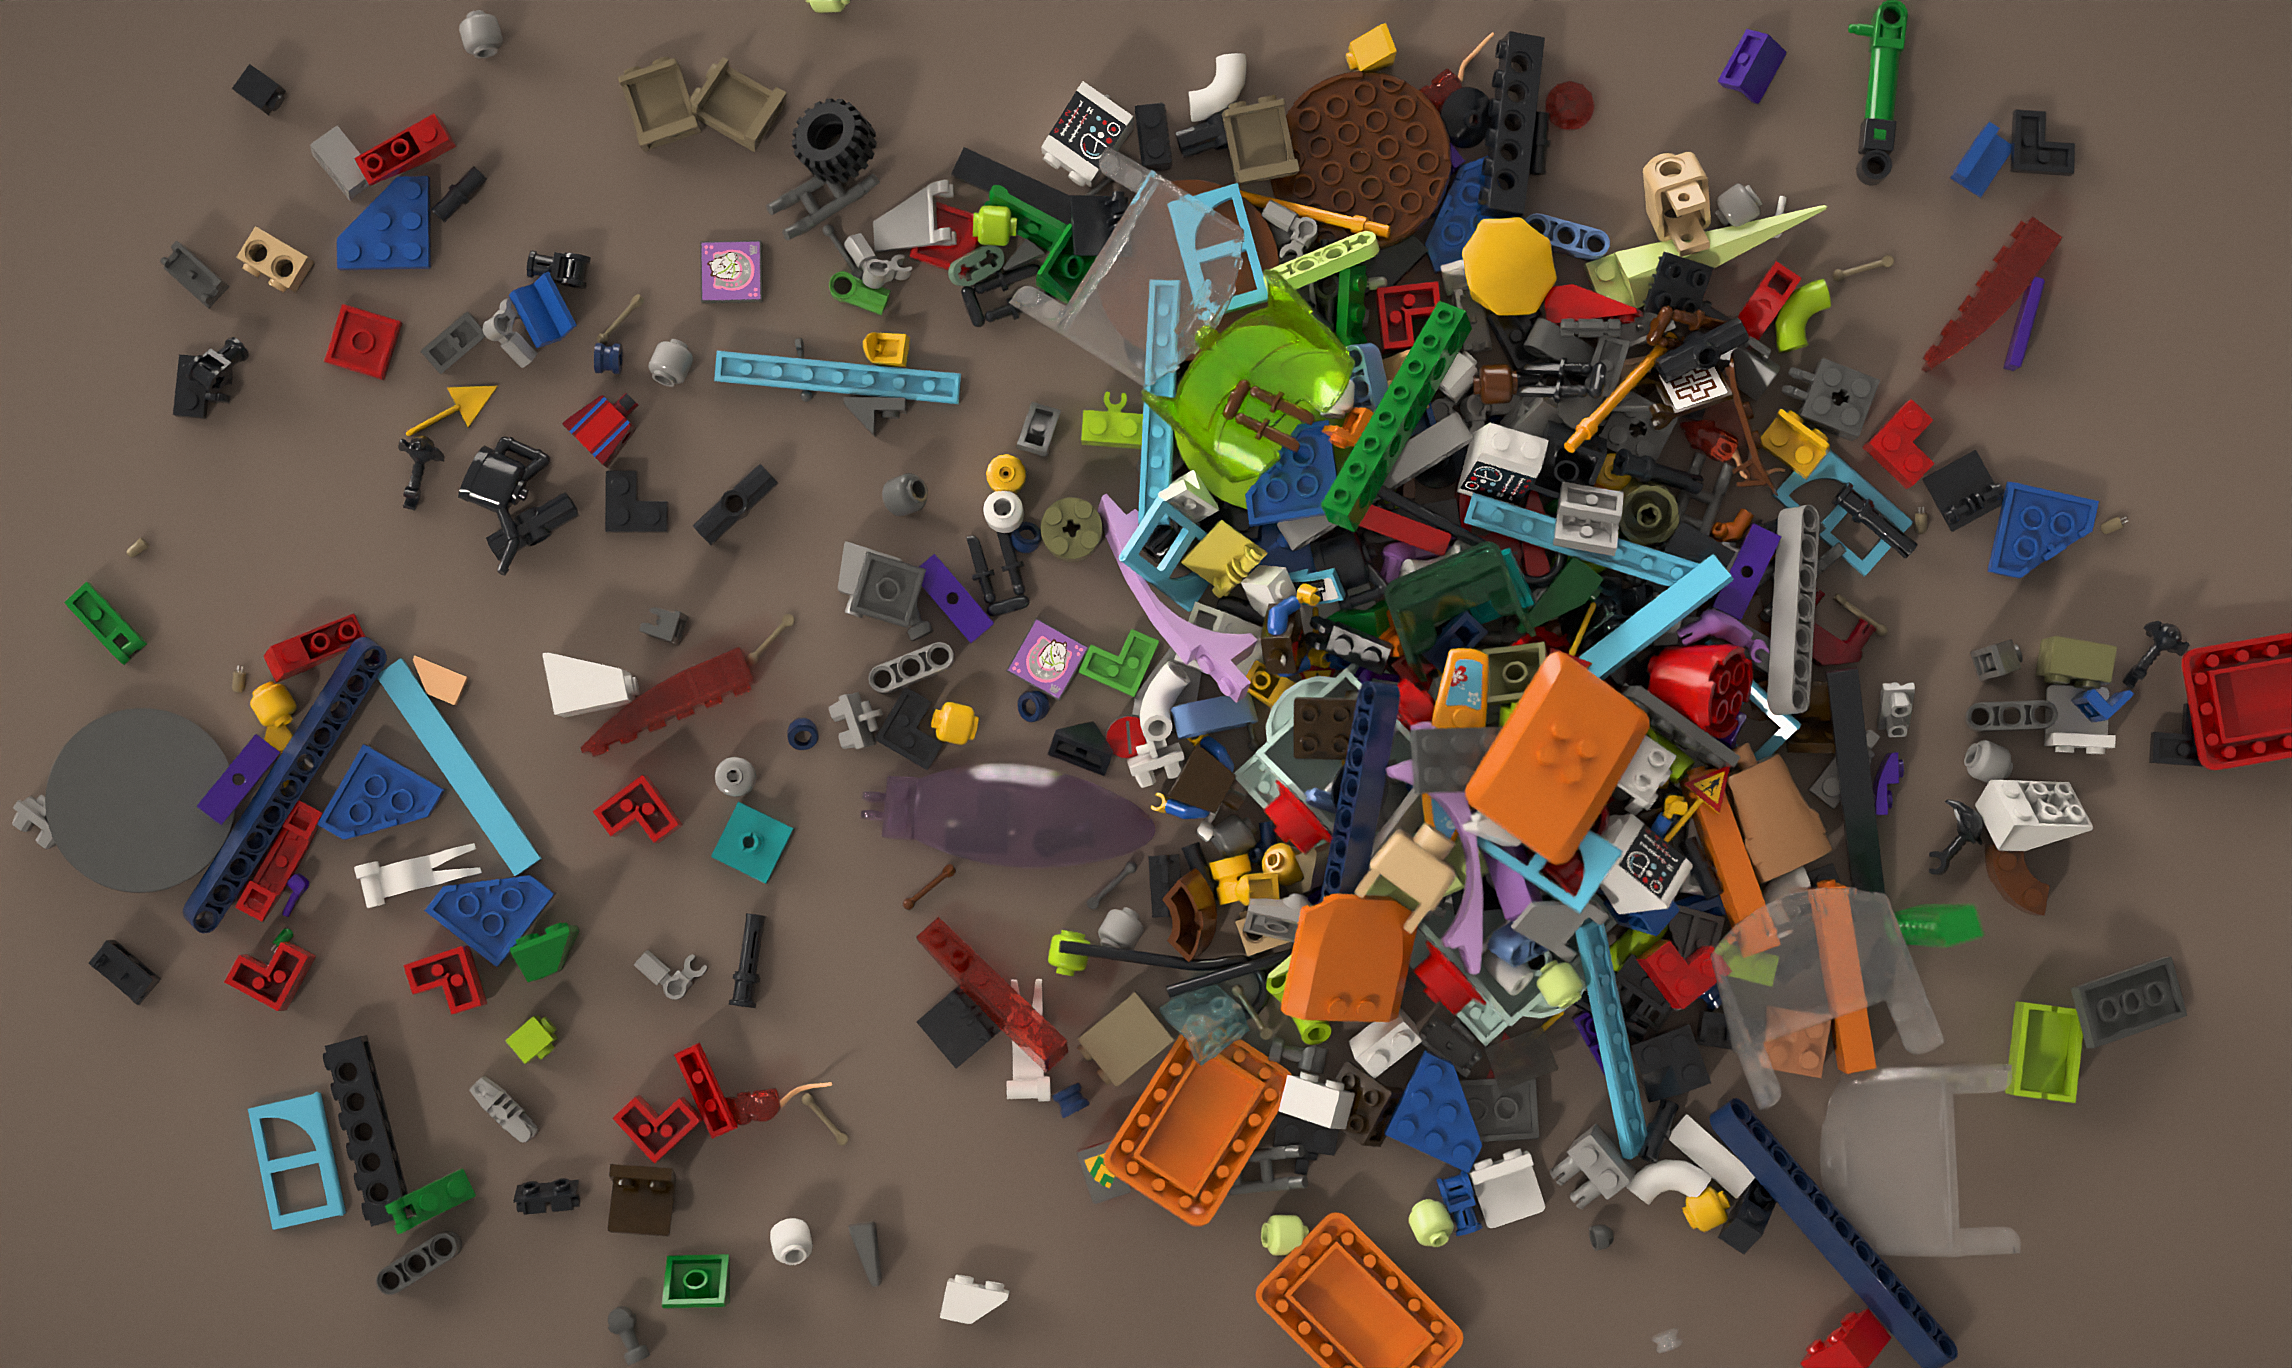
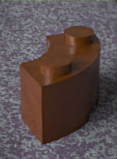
(2014, 880)
(1192, 914)

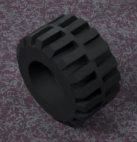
(820, 127)

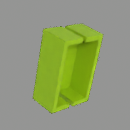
(2045, 1052)

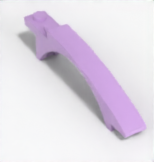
(1214, 651)
(1467, 926)

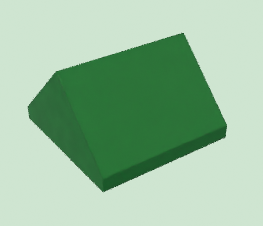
(1062, 270)
(696, 1281)

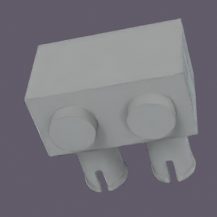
(1600, 1162)

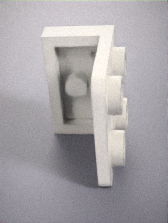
(2072, 726)
(1645, 773)
(1507, 1188)

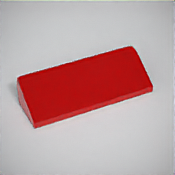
(1406, 530)
(705, 1090)

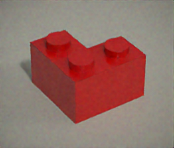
(1398, 308)
(1894, 446)
(640, 803)
(453, 971)
(1677, 978)
(272, 983)
(656, 1133)
(1851, 1345)

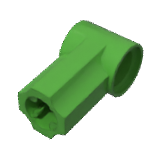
(860, 295)

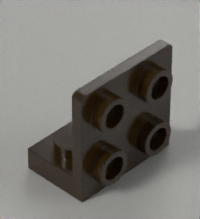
(1323, 726)
(1816, 727)
(1371, 1105)
(641, 1200)

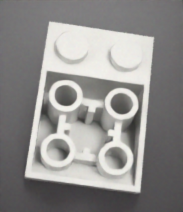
(1222, 622)
(2031, 813)

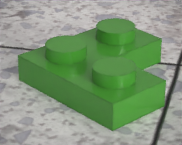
(1121, 671)

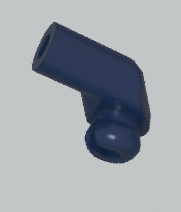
(1268, 838)

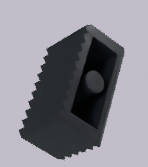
(1153, 136)

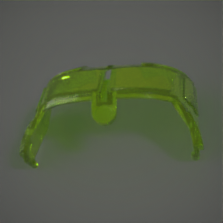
(1277, 351)

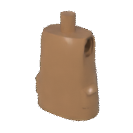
(1773, 816)

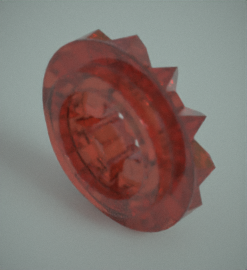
(1566, 119)

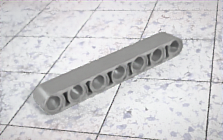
(1416, 457)
(1793, 610)

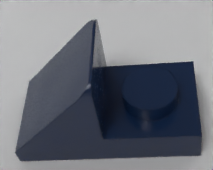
(1458, 632)

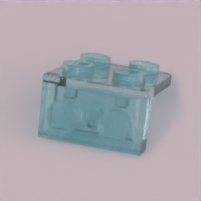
(1207, 1020)

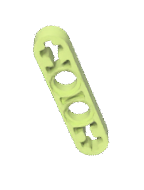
(1323, 261)

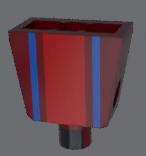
(603, 427)

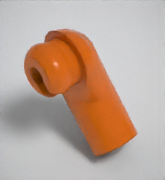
(1732, 530)

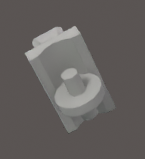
(1895, 708)
(859, 720)
(32, 812)

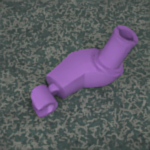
(1397, 553)
(1724, 627)

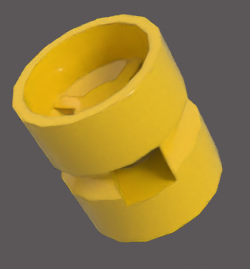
(1228, 873)

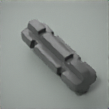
(1590, 328)

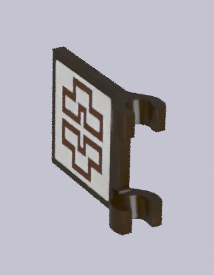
(1684, 394)

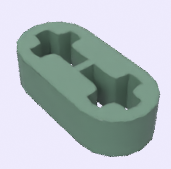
(979, 271)

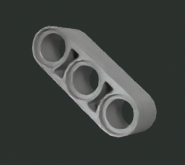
(896, 668)

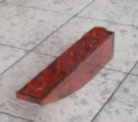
(1997, 289)
(677, 698)
(994, 995)

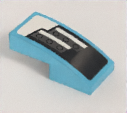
(1326, 581)

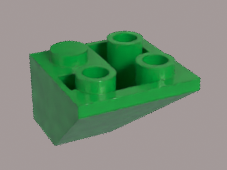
(544, 954)

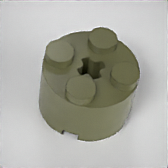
(1057, 519)
(1652, 526)

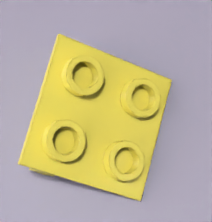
(1224, 558)

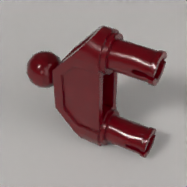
(1832, 651)

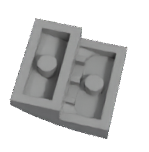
(1588, 518)

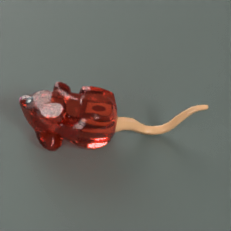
(1447, 81)
(1715, 442)
(762, 1104)

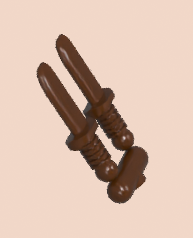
(1694, 320)
(1263, 429)

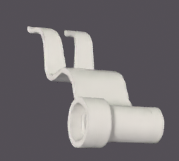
(409, 875)
(1027, 1076)

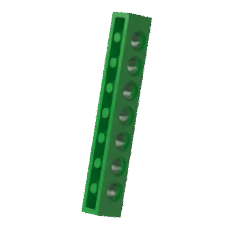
(1396, 416)
(1939, 924)

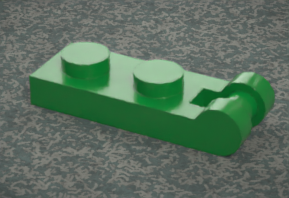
(1031, 222)
(1351, 305)
(104, 622)
(431, 1200)

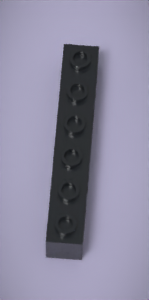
(1528, 53)
(373, 1113)

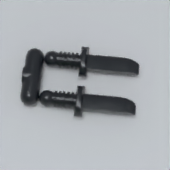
(1002, 280)
(1595, 390)
(982, 573)

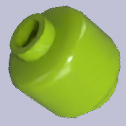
(994, 225)
(1067, 963)

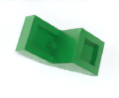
(1371, 621)

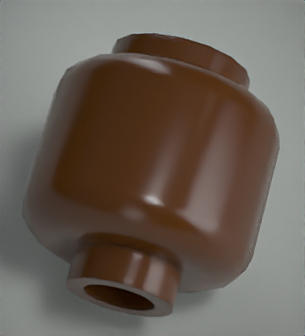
(1495, 384)

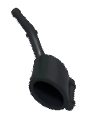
(499, 482)
(1353, 565)

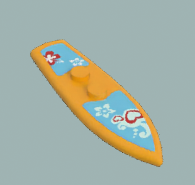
(1458, 705)

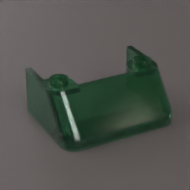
(1448, 589)

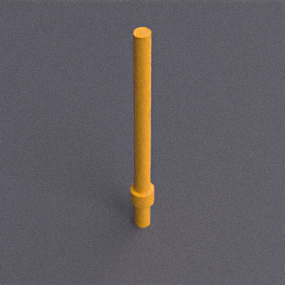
(1356, 223)
(1589, 426)

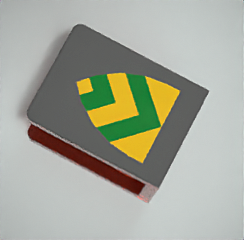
(1100, 1182)

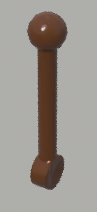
(948, 871)

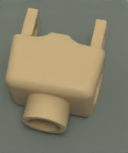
(1679, 185)
(1415, 867)

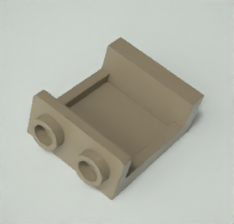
(659, 103)
(737, 105)
(1259, 140)
(1124, 1040)

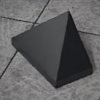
(1083, 747)

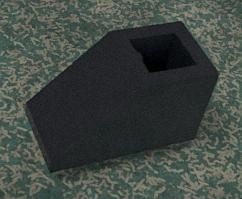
(1748, 1218)

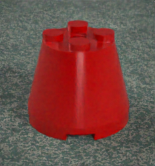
(1703, 684)

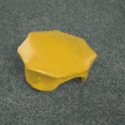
(1508, 266)

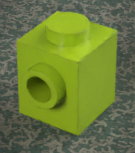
(533, 1039)

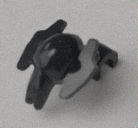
(421, 451)
(2165, 638)
(1969, 829)

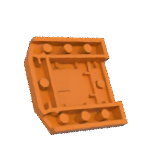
(1349, 960)

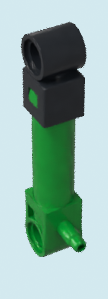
(1879, 127)

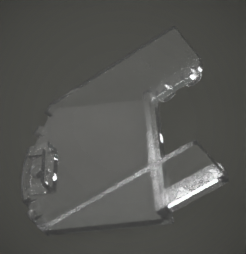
(1152, 282)
(1812, 963)
(1894, 1158)

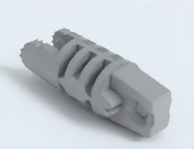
(504, 1109)

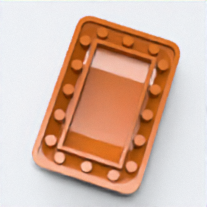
(1557, 758)
(1197, 1128)
(1355, 1304)

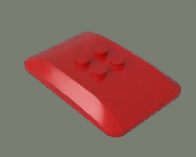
(2241, 700)

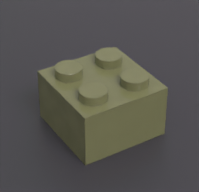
(2075, 661)

